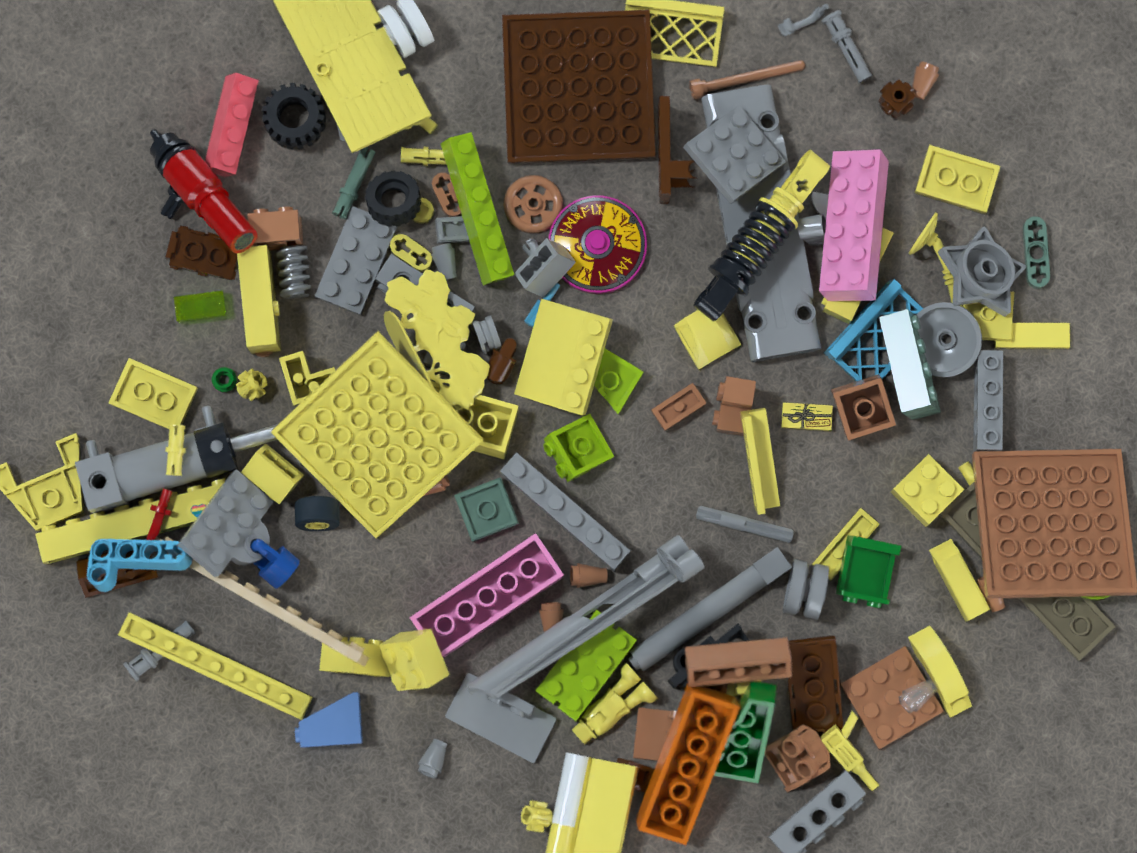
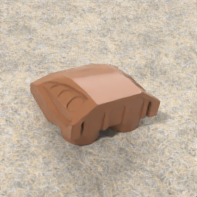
(798, 757)

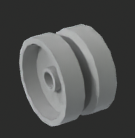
(810, 590)

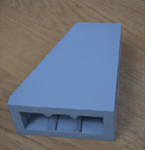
(333, 725)

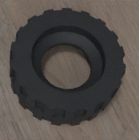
(393, 181)

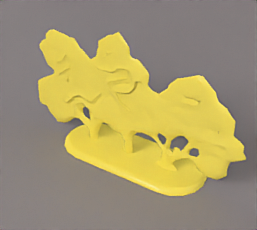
(438, 331)

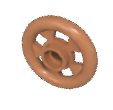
(524, 222)

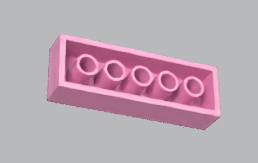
(854, 225)
(489, 595)

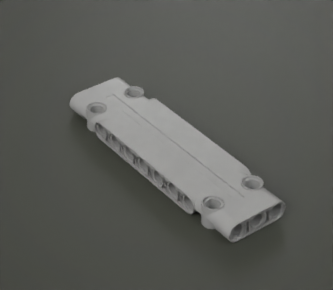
(786, 280)

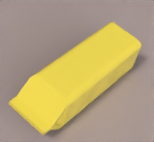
(959, 580)

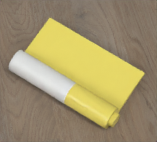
(591, 806)

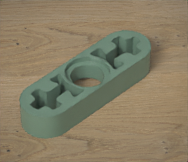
(1043, 270)

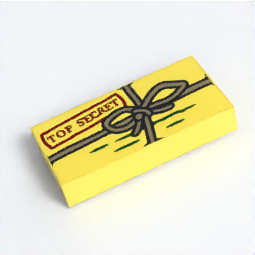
(806, 416)

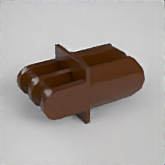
(502, 362)

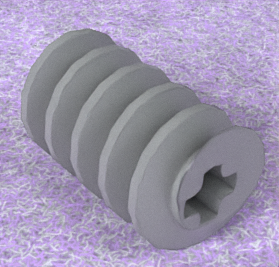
(292, 271)

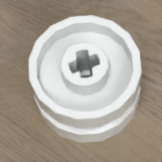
(406, 25)

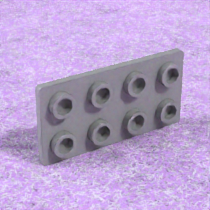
(502, 720)

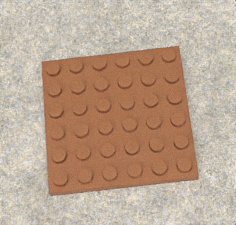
(1054, 523)

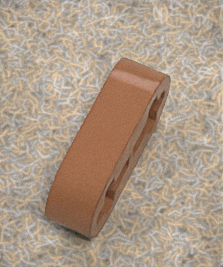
(442, 197)

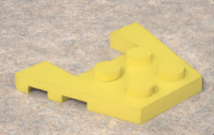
(49, 496)

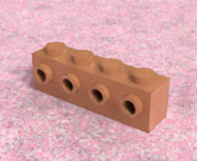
(738, 662)

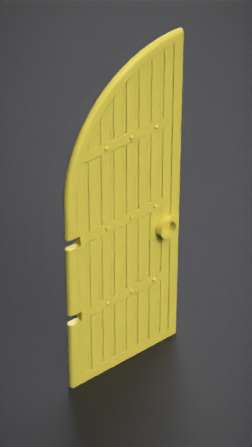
(354, 68)

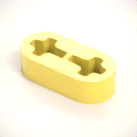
(407, 257)

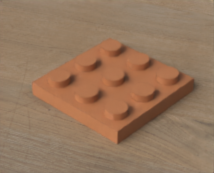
(876, 699)

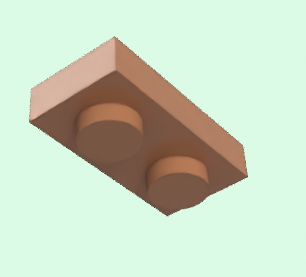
(678, 407)

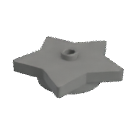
(982, 272)

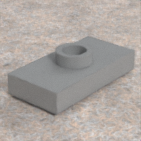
(451, 230)

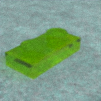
(200, 306)

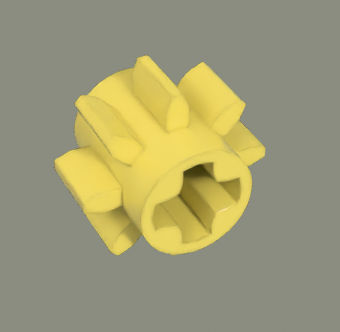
(251, 384)
(536, 816)

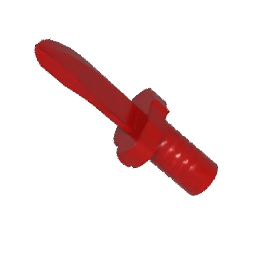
(161, 510)

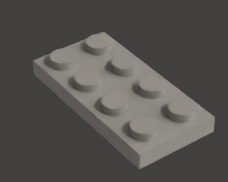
(355, 262)

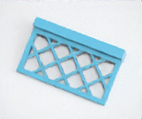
(861, 323)

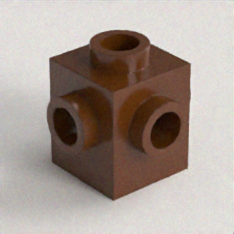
(894, 106)

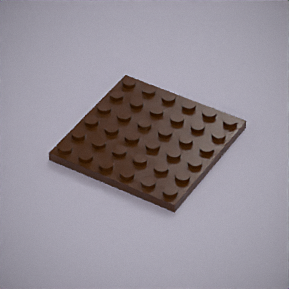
(578, 86)

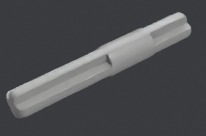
(744, 524)

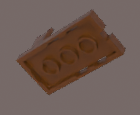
(671, 173)
(813, 676)

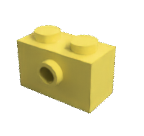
(272, 473)

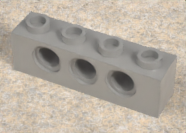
(396, 268)
(988, 401)
(842, 784)

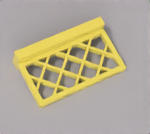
(688, 11)

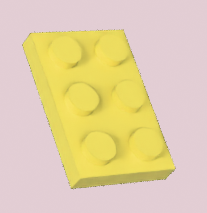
(957, 179)
(152, 394)

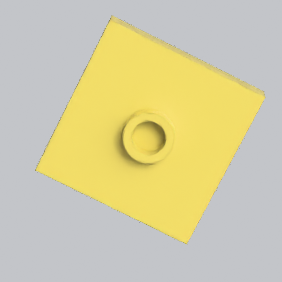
(992, 324)

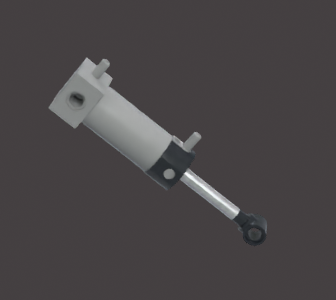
(143, 470)

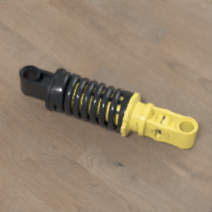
(759, 237)

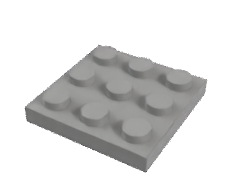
(734, 154)

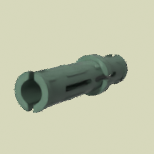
(353, 183)

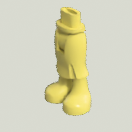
(612, 707)

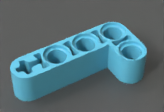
(139, 560)

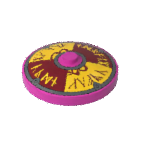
(602, 241)

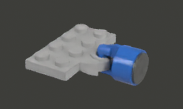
(234, 531)

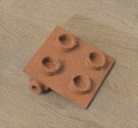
(651, 732)

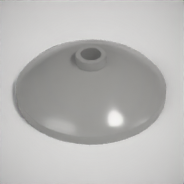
(965, 334)

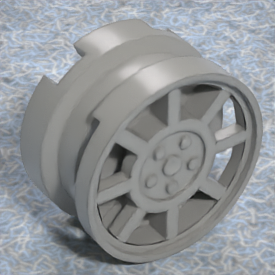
(487, 334)

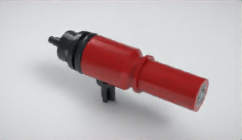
(200, 190)

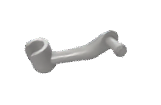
(787, 27)

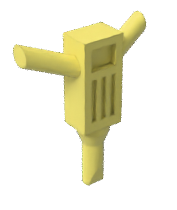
(843, 750)

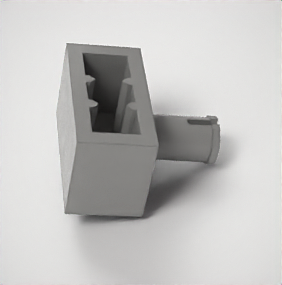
(544, 266)

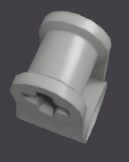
(812, 229)

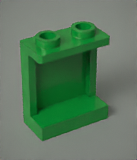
(866, 570)

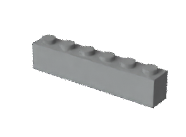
(565, 512)

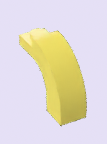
(941, 670)

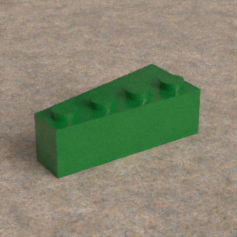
(749, 735)

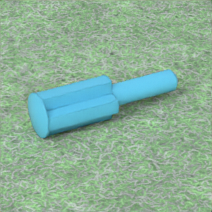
(530, 319)

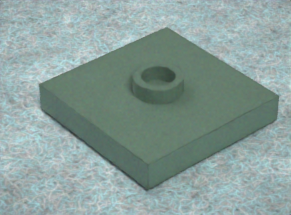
(486, 509)

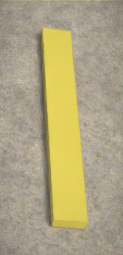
(215, 666)

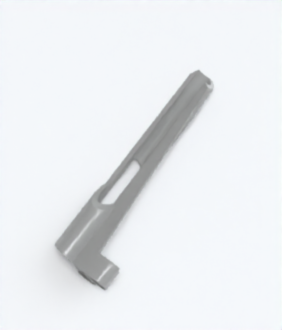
(671, 564)

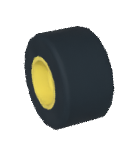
(317, 513)

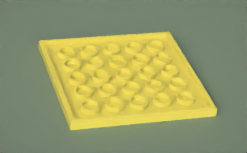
(377, 435)

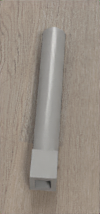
(709, 610)

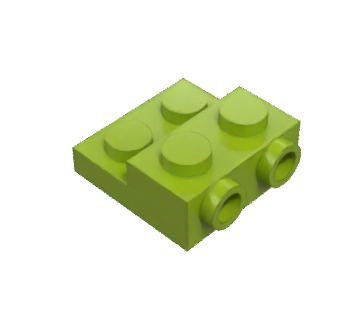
(577, 448)

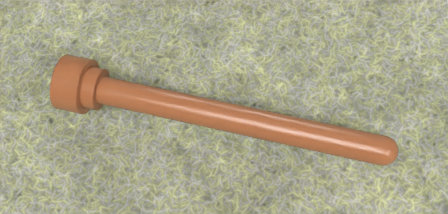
(702, 88)

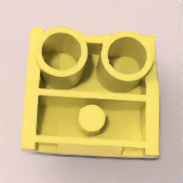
(706, 339)

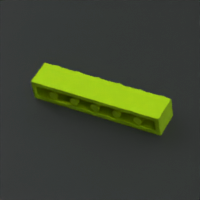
(477, 208)

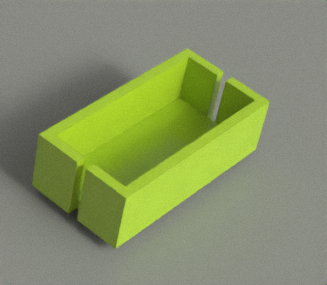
(585, 670)

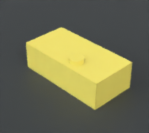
(259, 300)
(491, 420)

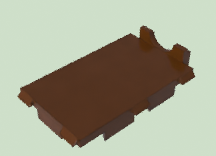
(201, 253)

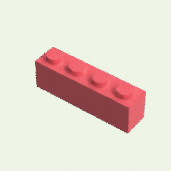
(231, 124)

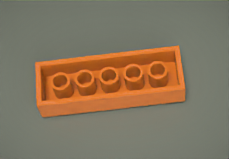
(687, 763)

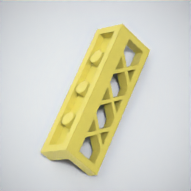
(760, 459)

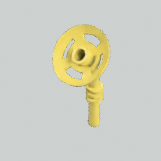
(929, 238)

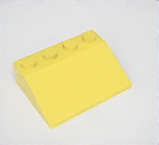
(563, 357)

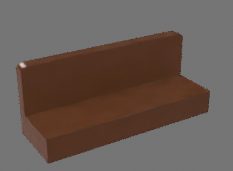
(124, 576)

